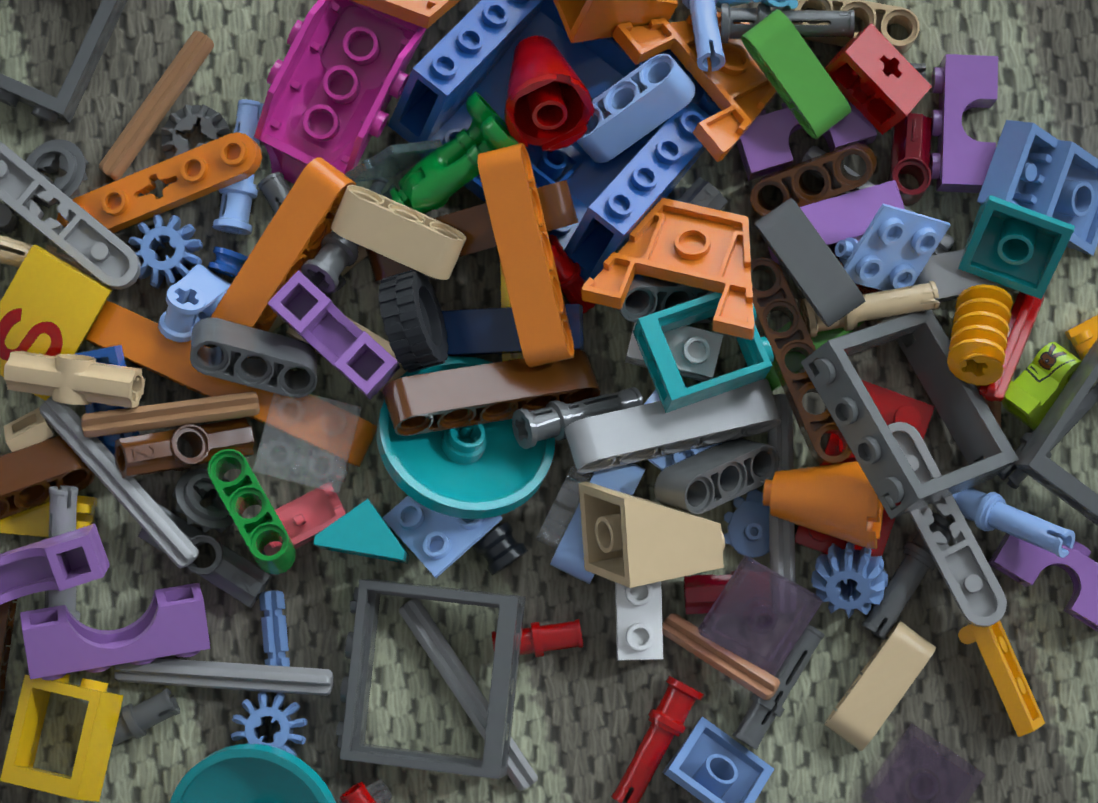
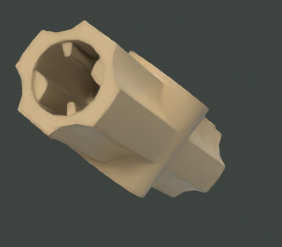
(74, 379)

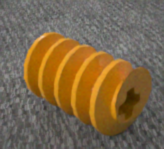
(980, 334)

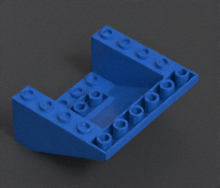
(607, 195)

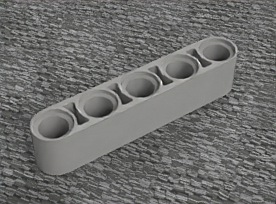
(650, 433)

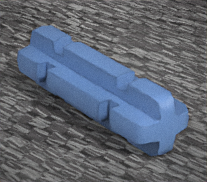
(274, 628)

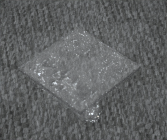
(308, 441)

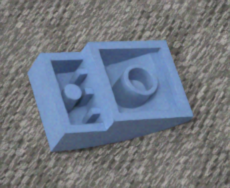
(1047, 178)

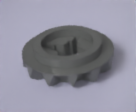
(184, 121)
(61, 154)
(189, 492)

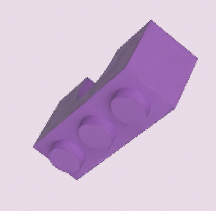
(962, 85)
(766, 142)
(334, 335)
(1025, 562)

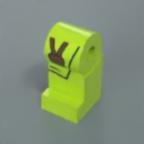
(1040, 384)

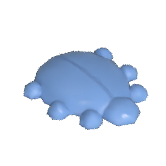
(749, 525)

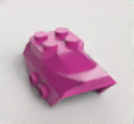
(334, 85)

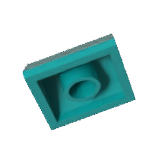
(1015, 246)
(362, 534)

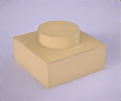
(27, 431)

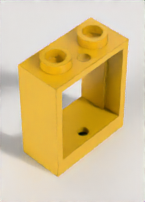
(93, 746)

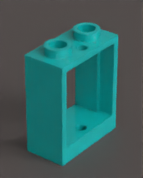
(663, 369)

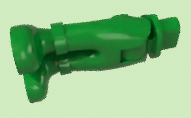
(455, 162)

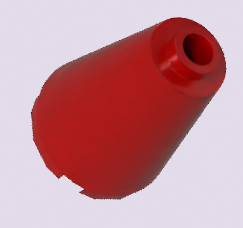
(545, 97)

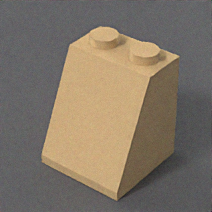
(644, 540)

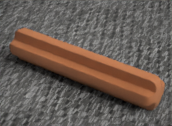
(728, 663)

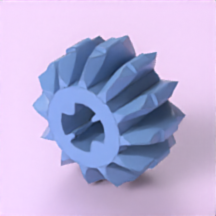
(178, 240)
(849, 579)
(257, 719)

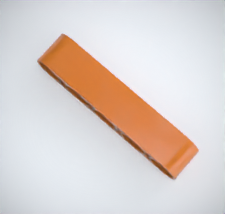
(285, 245)
(526, 255)

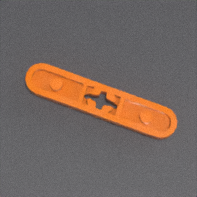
(198, 174)

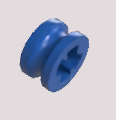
(227, 262)

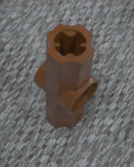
(159, 450)

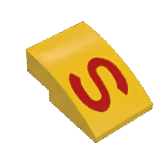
(48, 307)

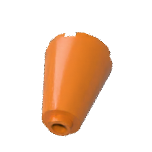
(827, 500)

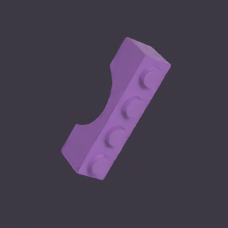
(53, 564)
(63, 645)

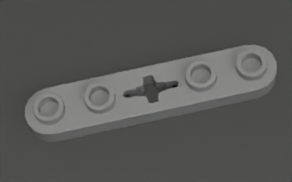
(82, 238)
(964, 563)

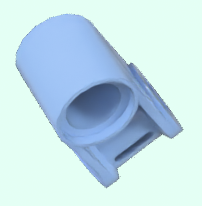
(190, 301)

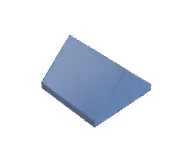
(717, 767)

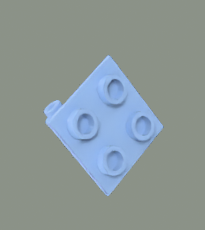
(891, 248)
(434, 536)

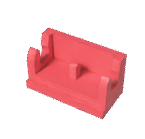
(307, 517)

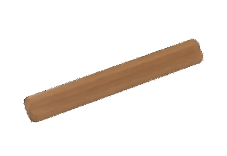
(156, 105)
(170, 414)

